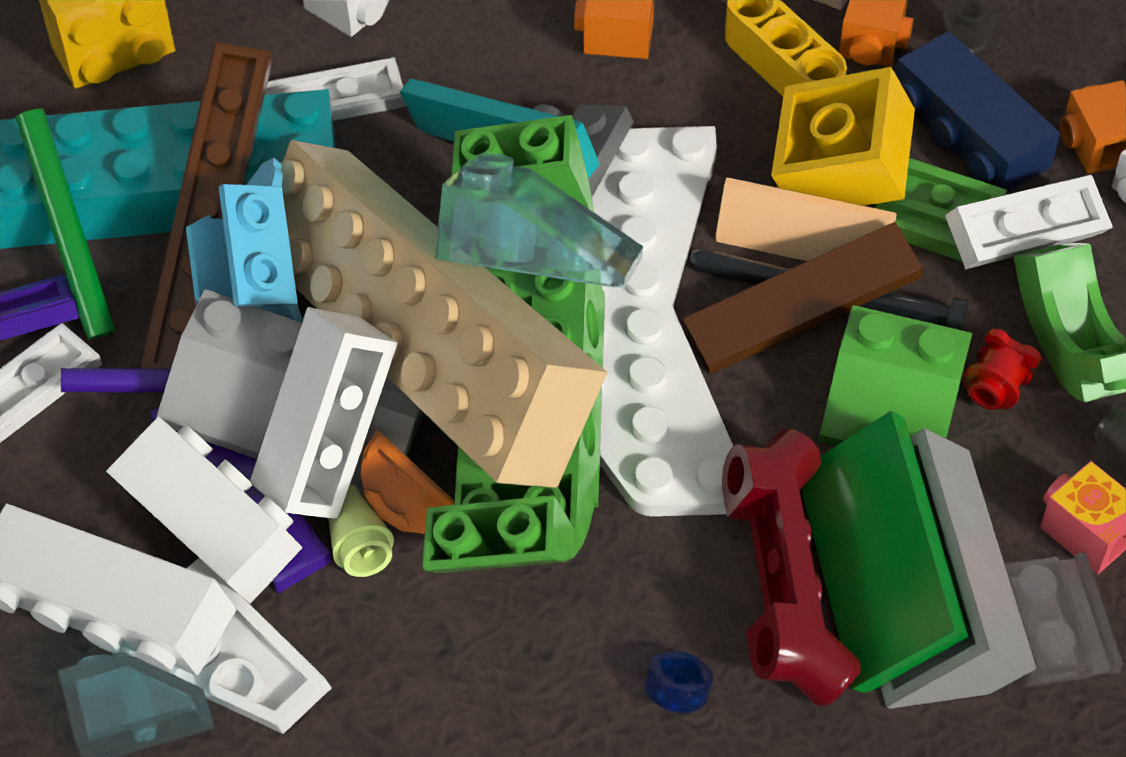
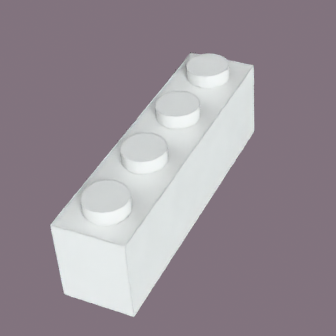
(109, 592)

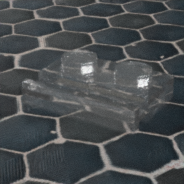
(1063, 620)

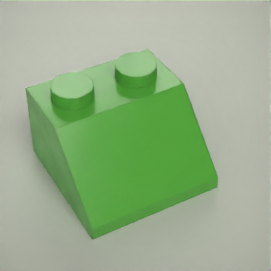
(894, 367)

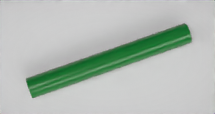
(65, 223)

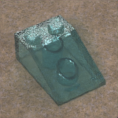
(527, 225)

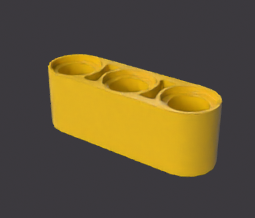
(779, 44)

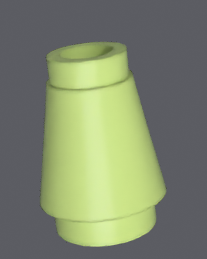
(358, 535)

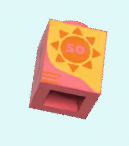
(1087, 515)

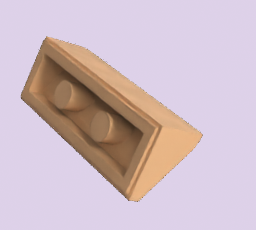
(791, 221)

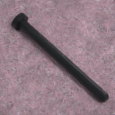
(892, 303)

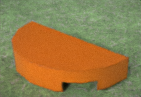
(398, 487)

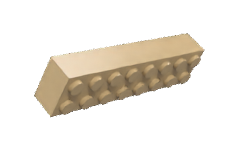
(466, 342)

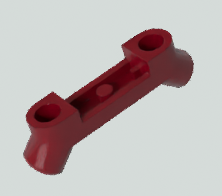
(791, 634)

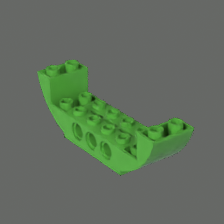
(515, 522)

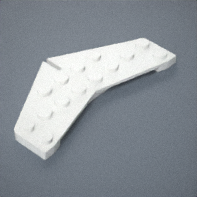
(657, 415)

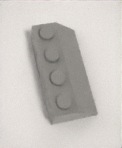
(233, 372)
(996, 639)

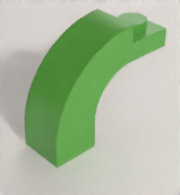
(1071, 319)

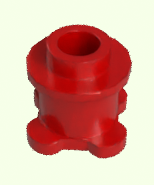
(1000, 371)

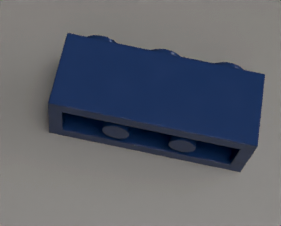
(976, 113)

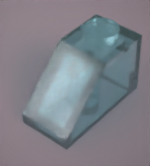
(129, 705)

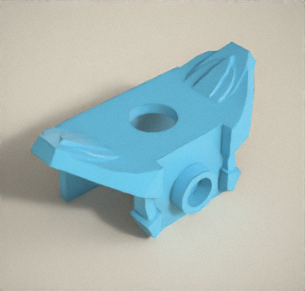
(249, 248)

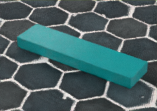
(446, 110)

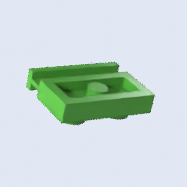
(928, 198)

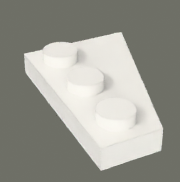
(255, 667)

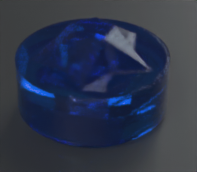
(678, 682)

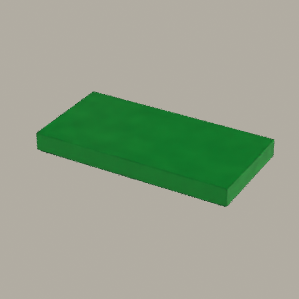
(882, 553)

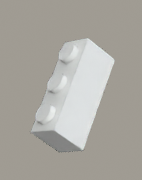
(323, 413)
(207, 507)

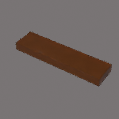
(802, 297)

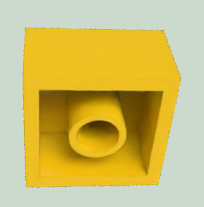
(106, 36)
(845, 138)

